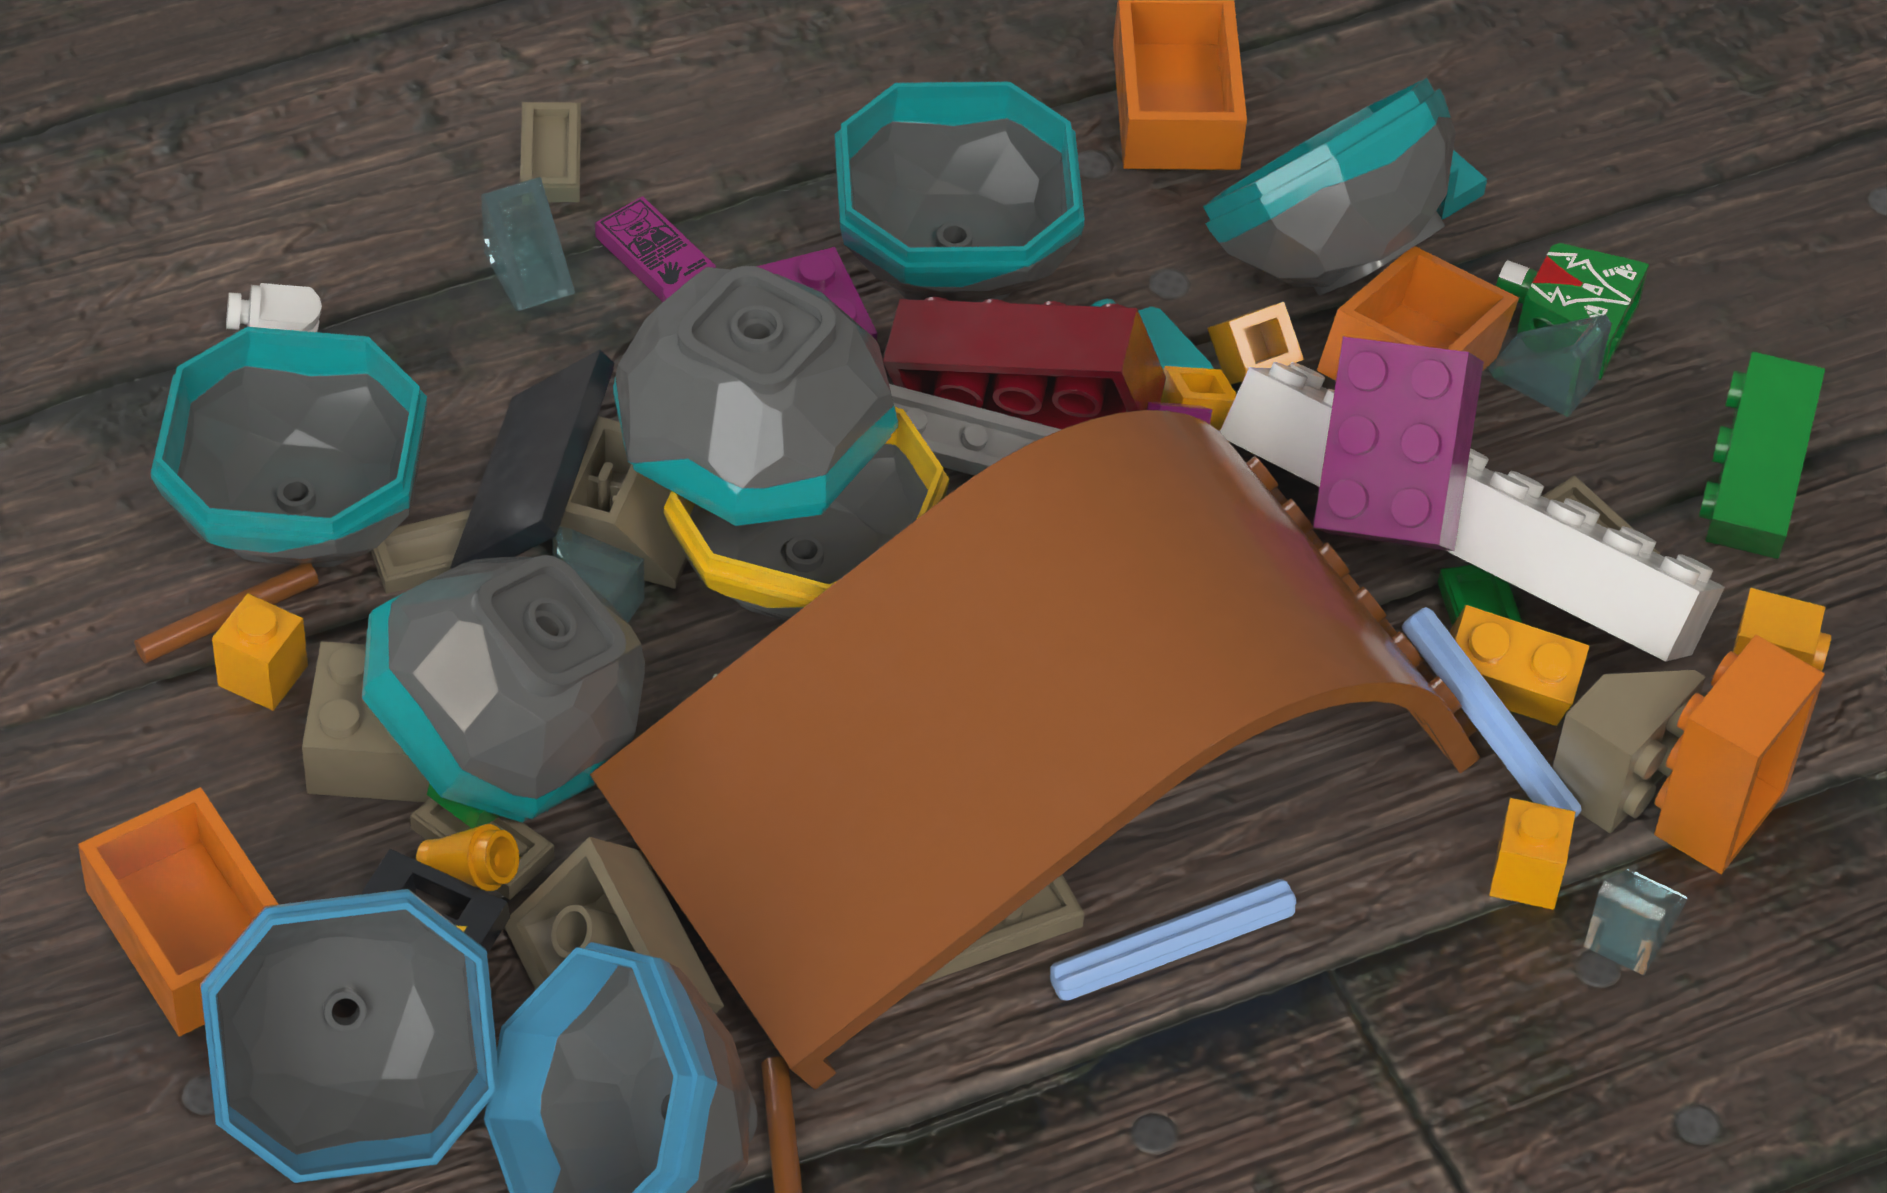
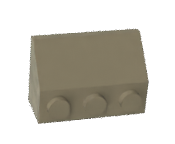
(605, 898)

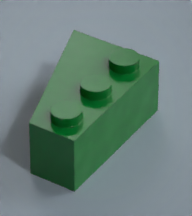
(1761, 454)

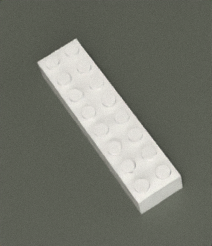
(1506, 525)

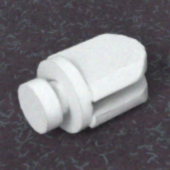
(275, 308)

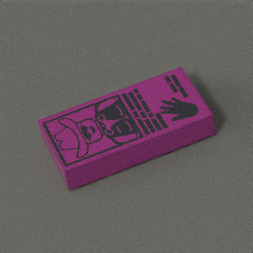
(650, 246)

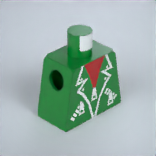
(1577, 286)

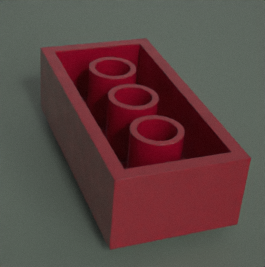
(1026, 359)

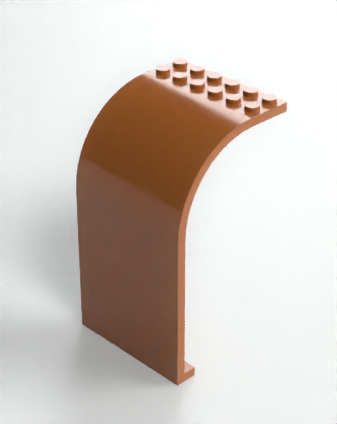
(995, 712)

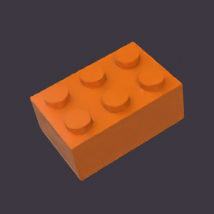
(1179, 84)
(1426, 305)
(1736, 752)
(174, 897)

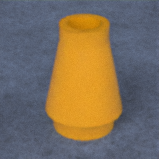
(476, 856)

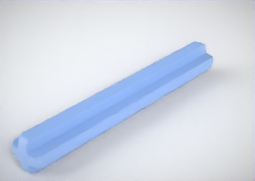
(1487, 711)
(1172, 939)

